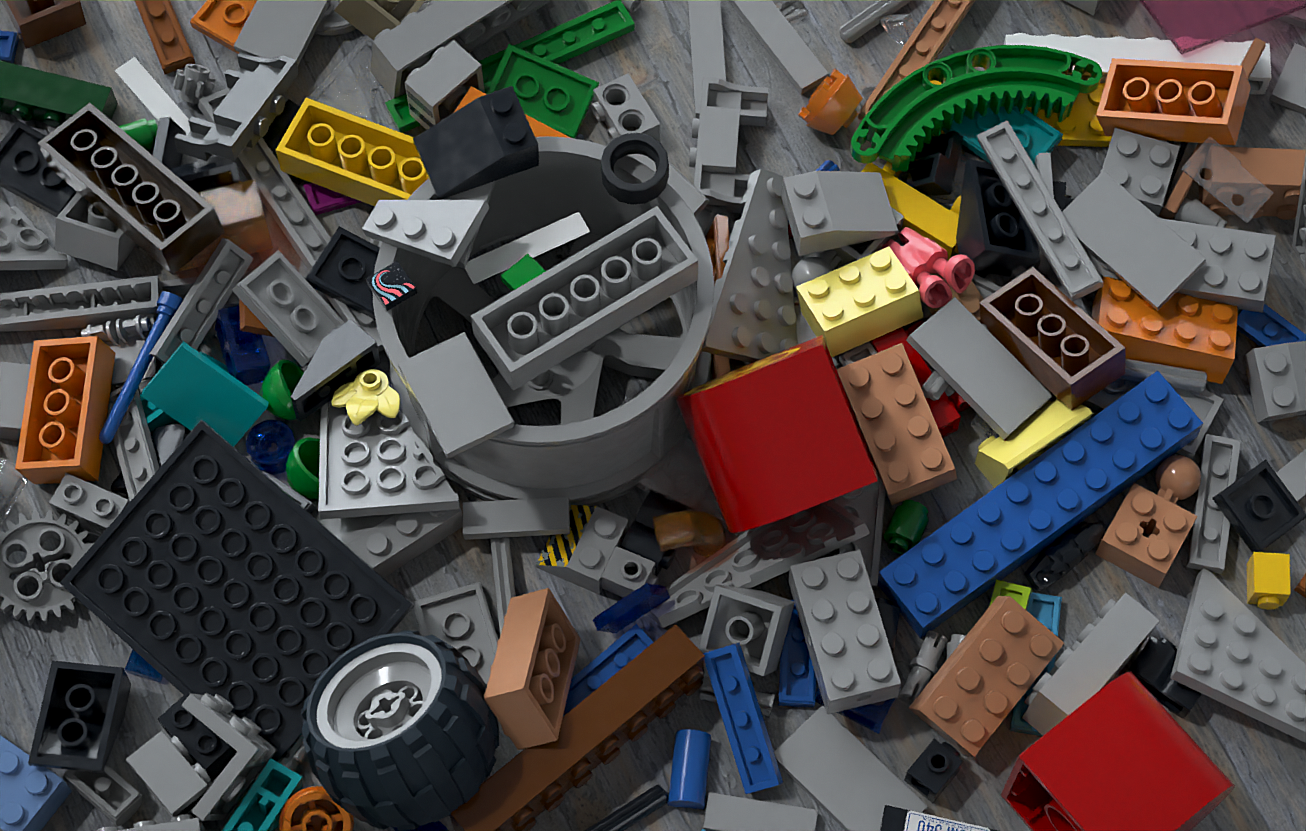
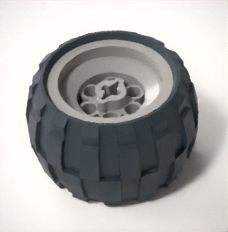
(400, 730)

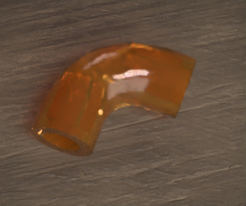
(692, 529)

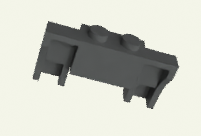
(245, 111)

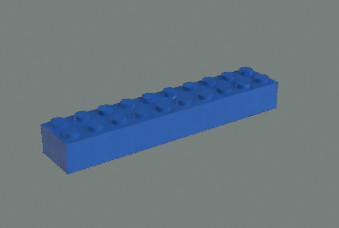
(1039, 504)

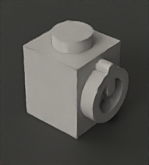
(627, 572)

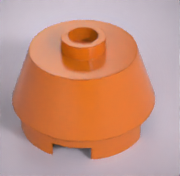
(832, 104)
(314, 811)

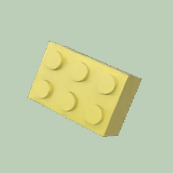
(860, 301)

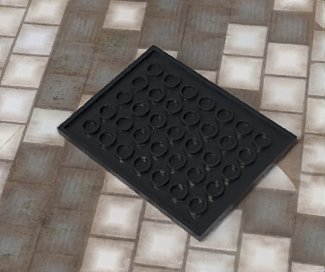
(232, 586)

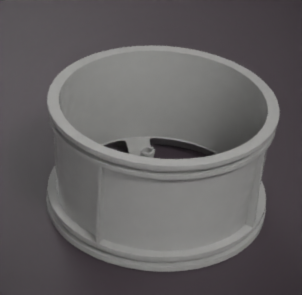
(586, 454)

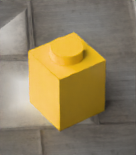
(1268, 579)

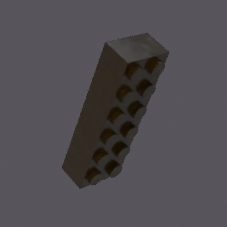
(131, 188)

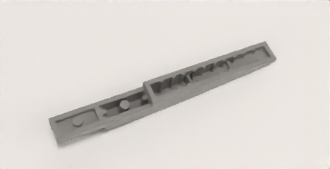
(90, 303)

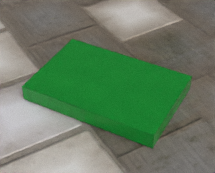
(545, 89)

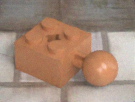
(1158, 517)

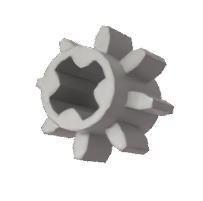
(193, 83)

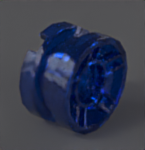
(261, 439)

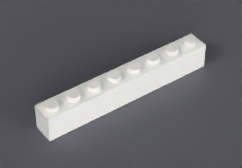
(1104, 49)

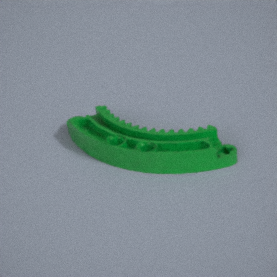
(1012, 77)

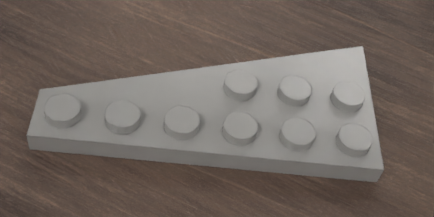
(761, 556)

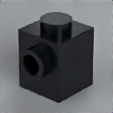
(934, 769)

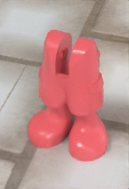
(925, 257)

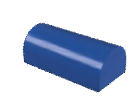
(689, 769)

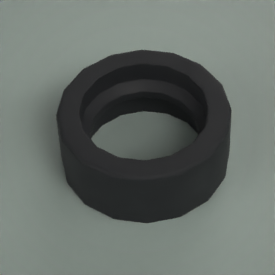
(634, 144)

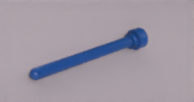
(167, 307)

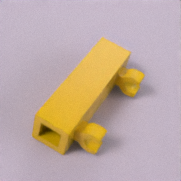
(920, 211)

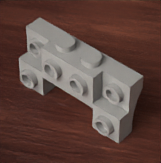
(717, 129)

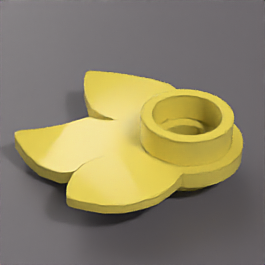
(364, 398)

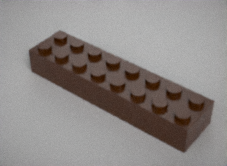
(586, 737)

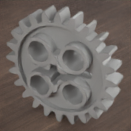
(29, 538)

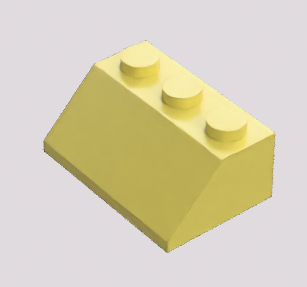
(1047, 426)

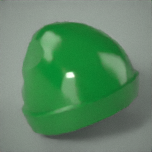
(278, 388)
(303, 467)

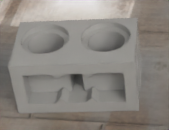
(631, 113)
(87, 504)

